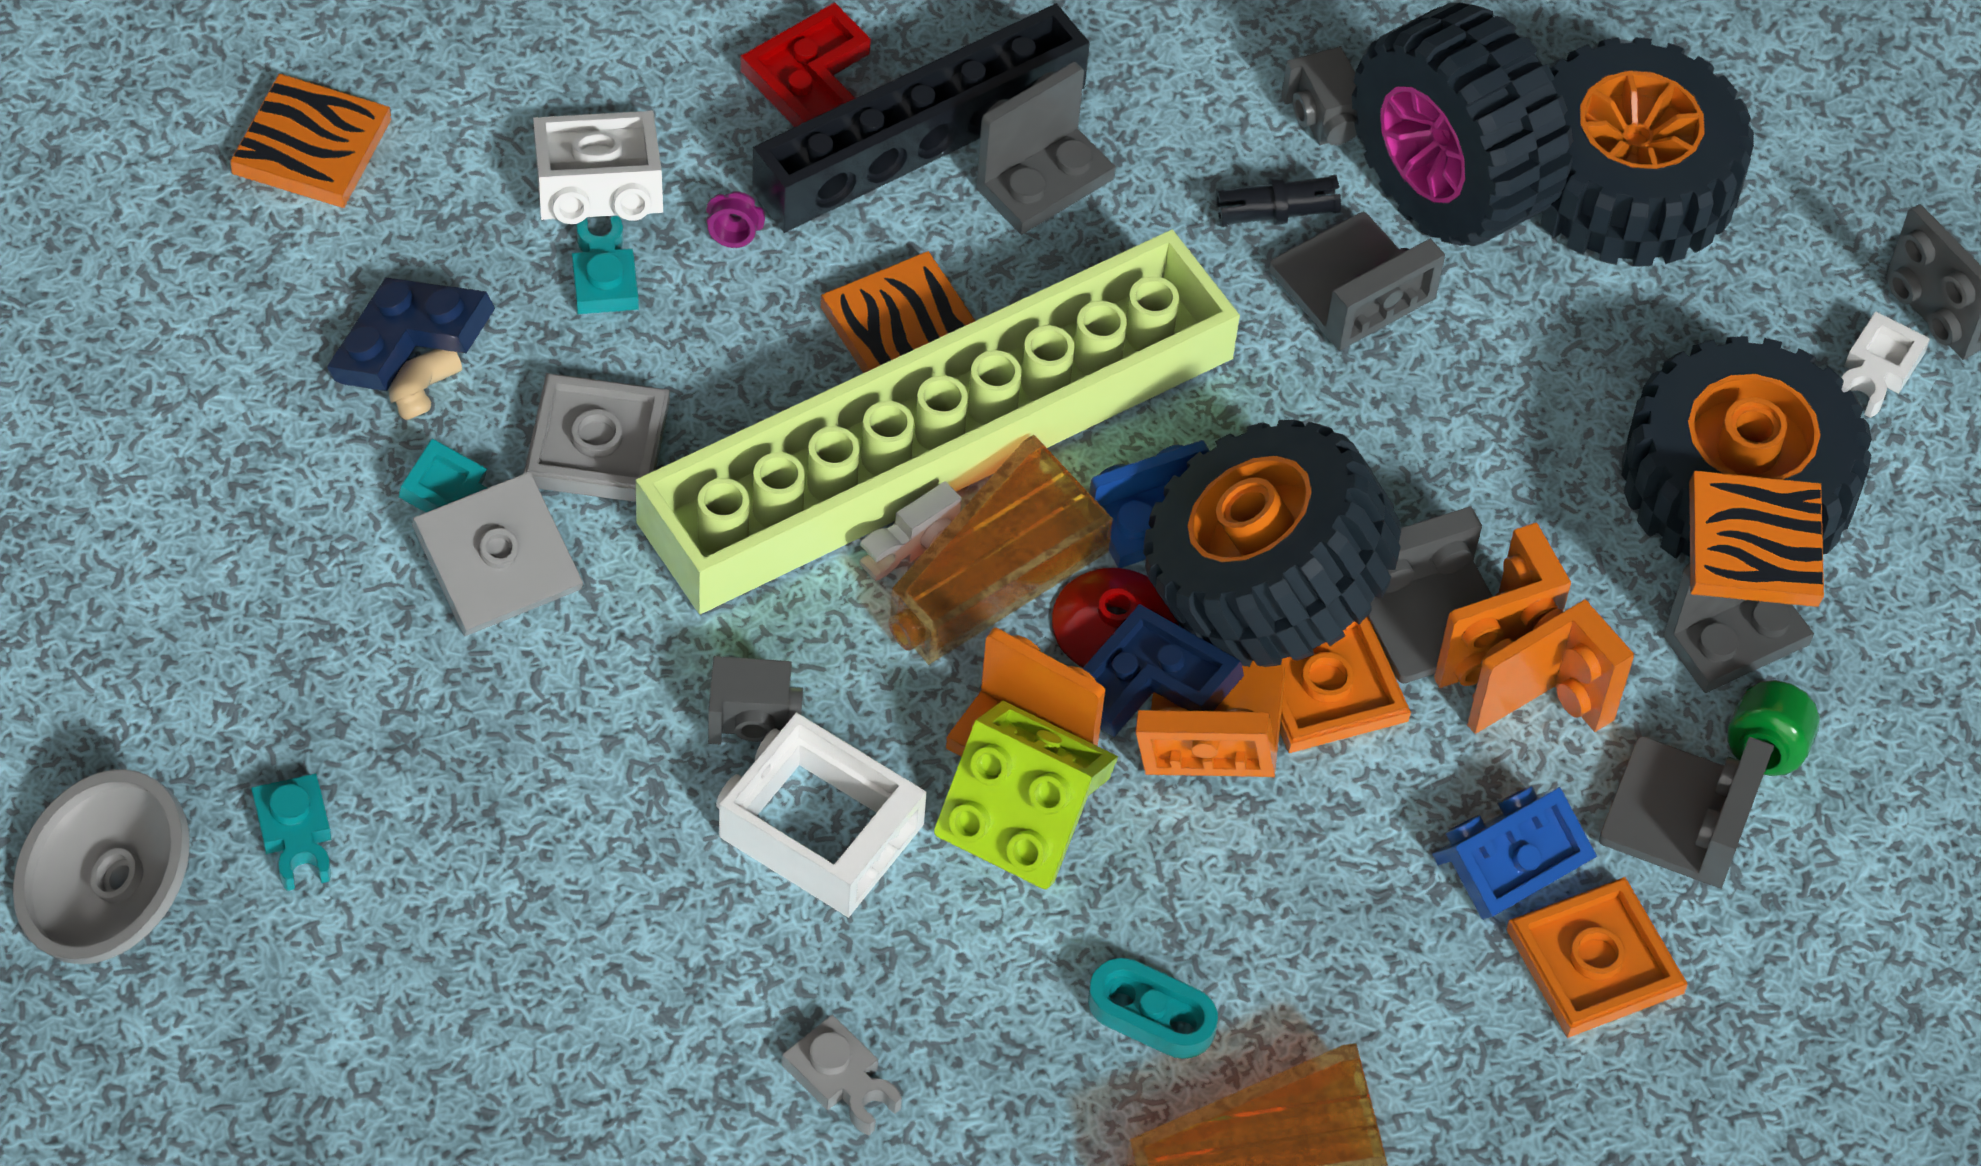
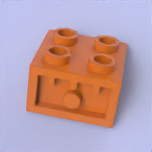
(1528, 590)
(1563, 651)
(1035, 683)
(1229, 741)

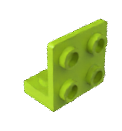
(1021, 792)

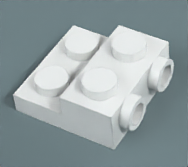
(598, 166)

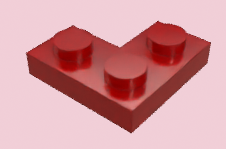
(800, 63)

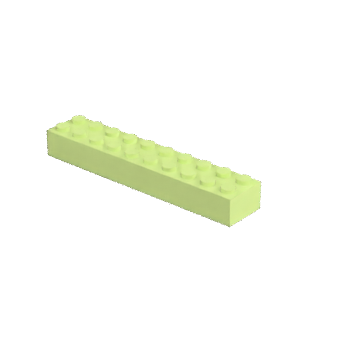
(933, 417)

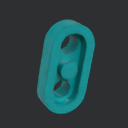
(1155, 1007)

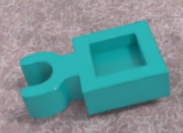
(604, 271)
(441, 478)
(293, 822)

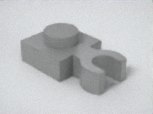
(912, 533)
(839, 1067)

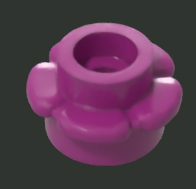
(730, 229)

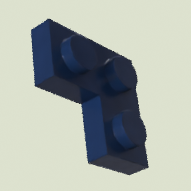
(405, 317)
(1162, 658)

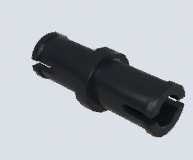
(1278, 200)

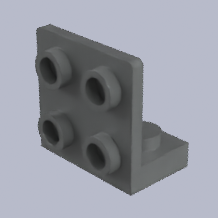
(1035, 154)
(1358, 279)
(1938, 281)
(1429, 582)
(1729, 636)
(1684, 808)

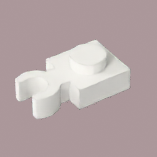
(1882, 360)

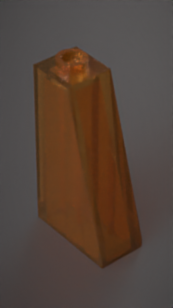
(999, 553)
(1295, 1118)

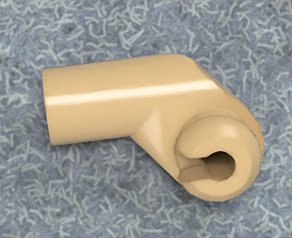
(417, 375)

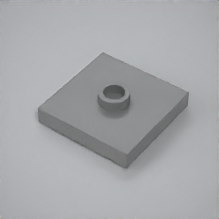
(596, 436)
(497, 553)

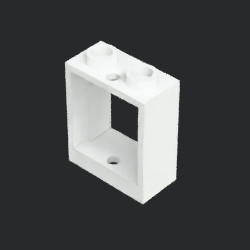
(801, 742)

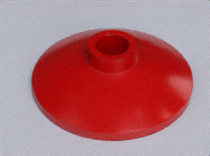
(1080, 611)

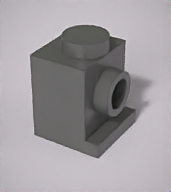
(1321, 94)
(750, 698)

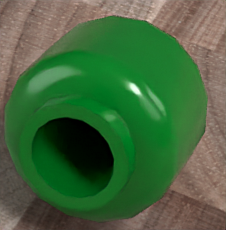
(1779, 716)

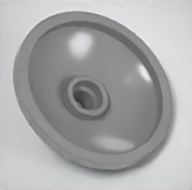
(101, 866)

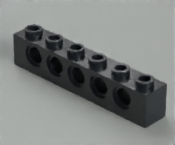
(908, 119)

